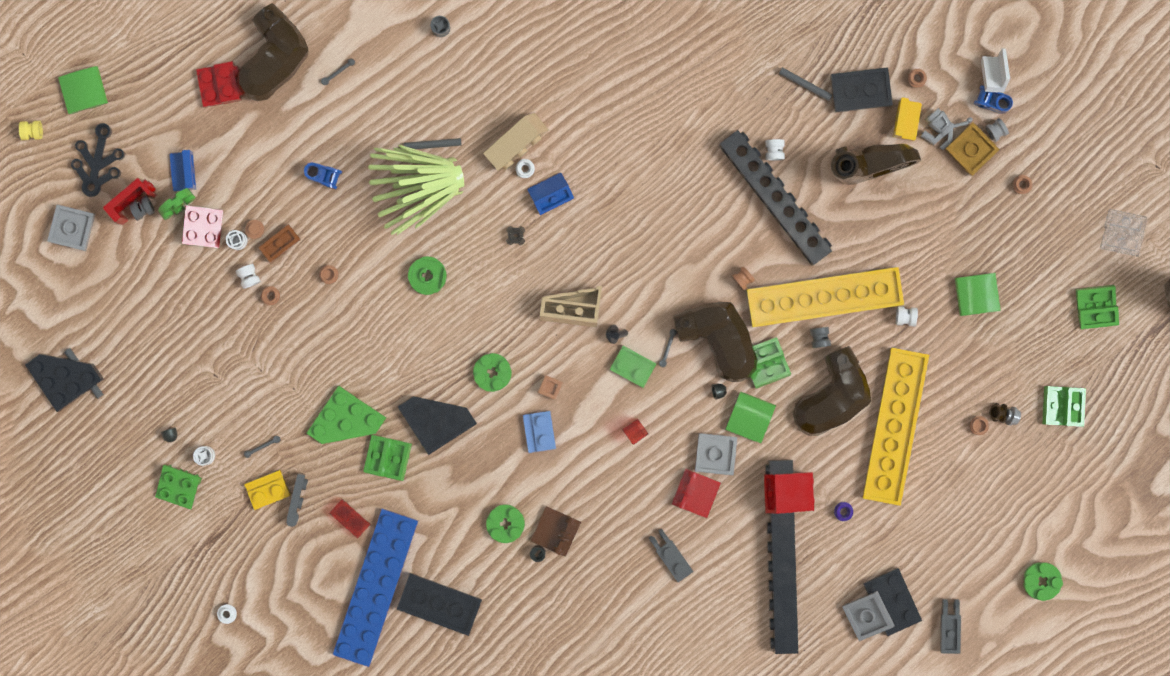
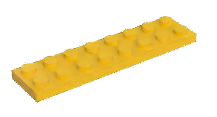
(825, 297)
(895, 426)

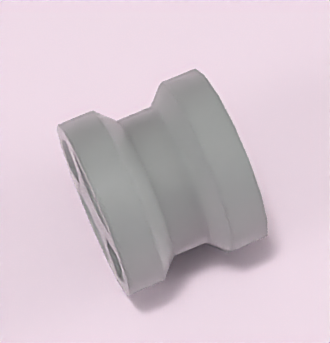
(997, 130)

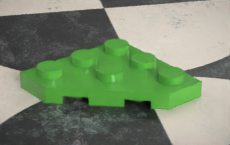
(345, 419)

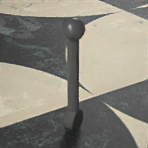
(325, 81)
(663, 363)
(276, 439)

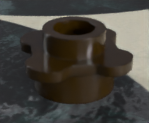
(998, 412)

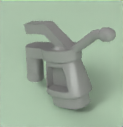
(940, 123)

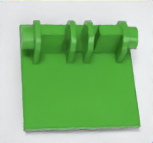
(177, 486)

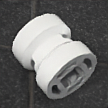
(775, 149)
(238, 242)
(245, 272)
(906, 316)
(204, 455)

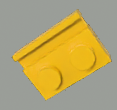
(267, 490)

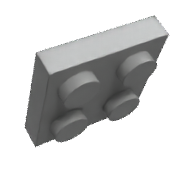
(71, 227)
(716, 454)
(868, 616)

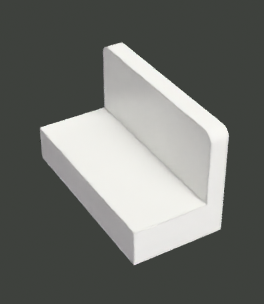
(995, 72)

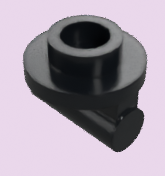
(614, 334)

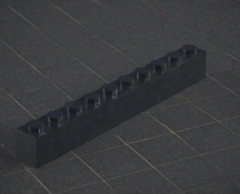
(783, 573)

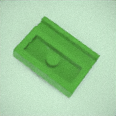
(633, 366)

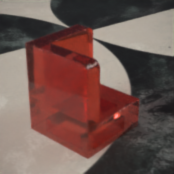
(635, 431)

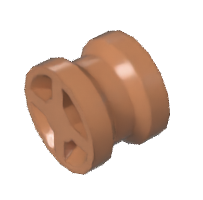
(743, 278)

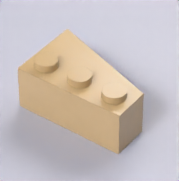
(516, 142)
(573, 307)

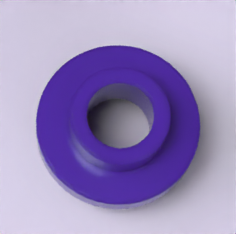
(848, 515)

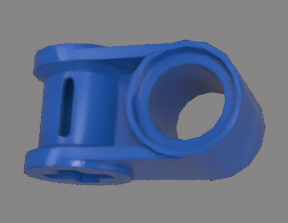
(992, 99)
(324, 175)

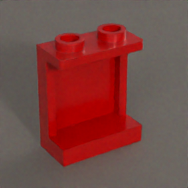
(129, 194)
(789, 492)

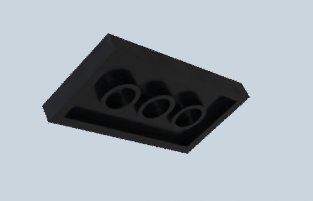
(439, 604)

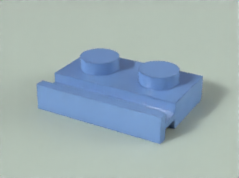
(539, 431)

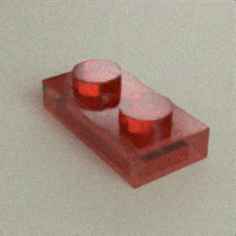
(350, 518)

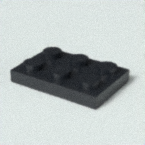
(861, 90)
(896, 599)

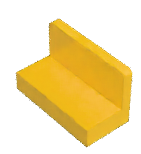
(907, 119)

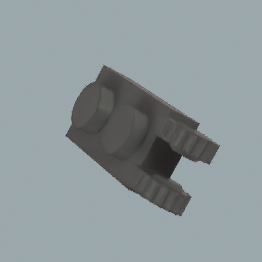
(296, 501)
(672, 557)
(950, 629)

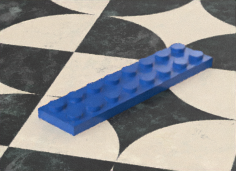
(375, 587)

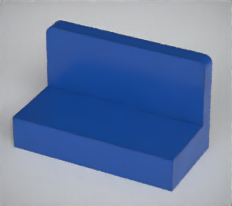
(183, 170)
(550, 193)

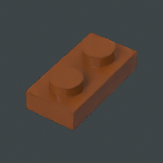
(279, 243)

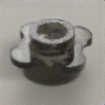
(519, 239)

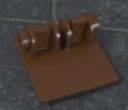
(555, 531)

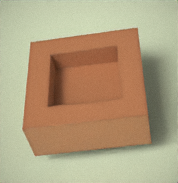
(550, 387)

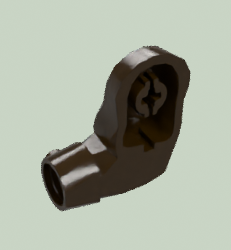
(276, 59)
(872, 162)
(725, 335)
(836, 401)

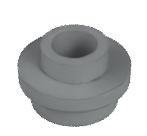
(1013, 416)

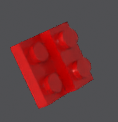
(219, 84)

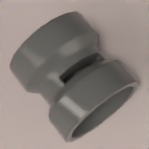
(439, 23)
(141, 208)
(820, 337)

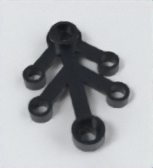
(96, 163)

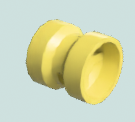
(31, 130)

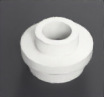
(520, 164)
(233, 613)

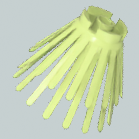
(436, 177)

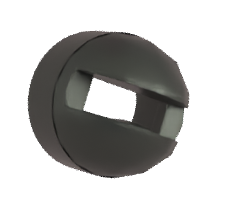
(718, 391)
(170, 435)
(540, 557)

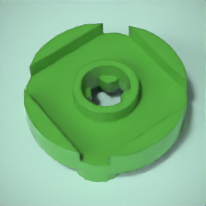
(176, 204)
(436, 269)
(482, 377)
(498, 532)
(1042, 569)

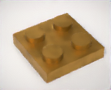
(972, 149)

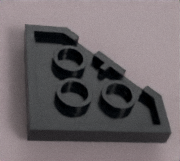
(63, 378)
(436, 421)

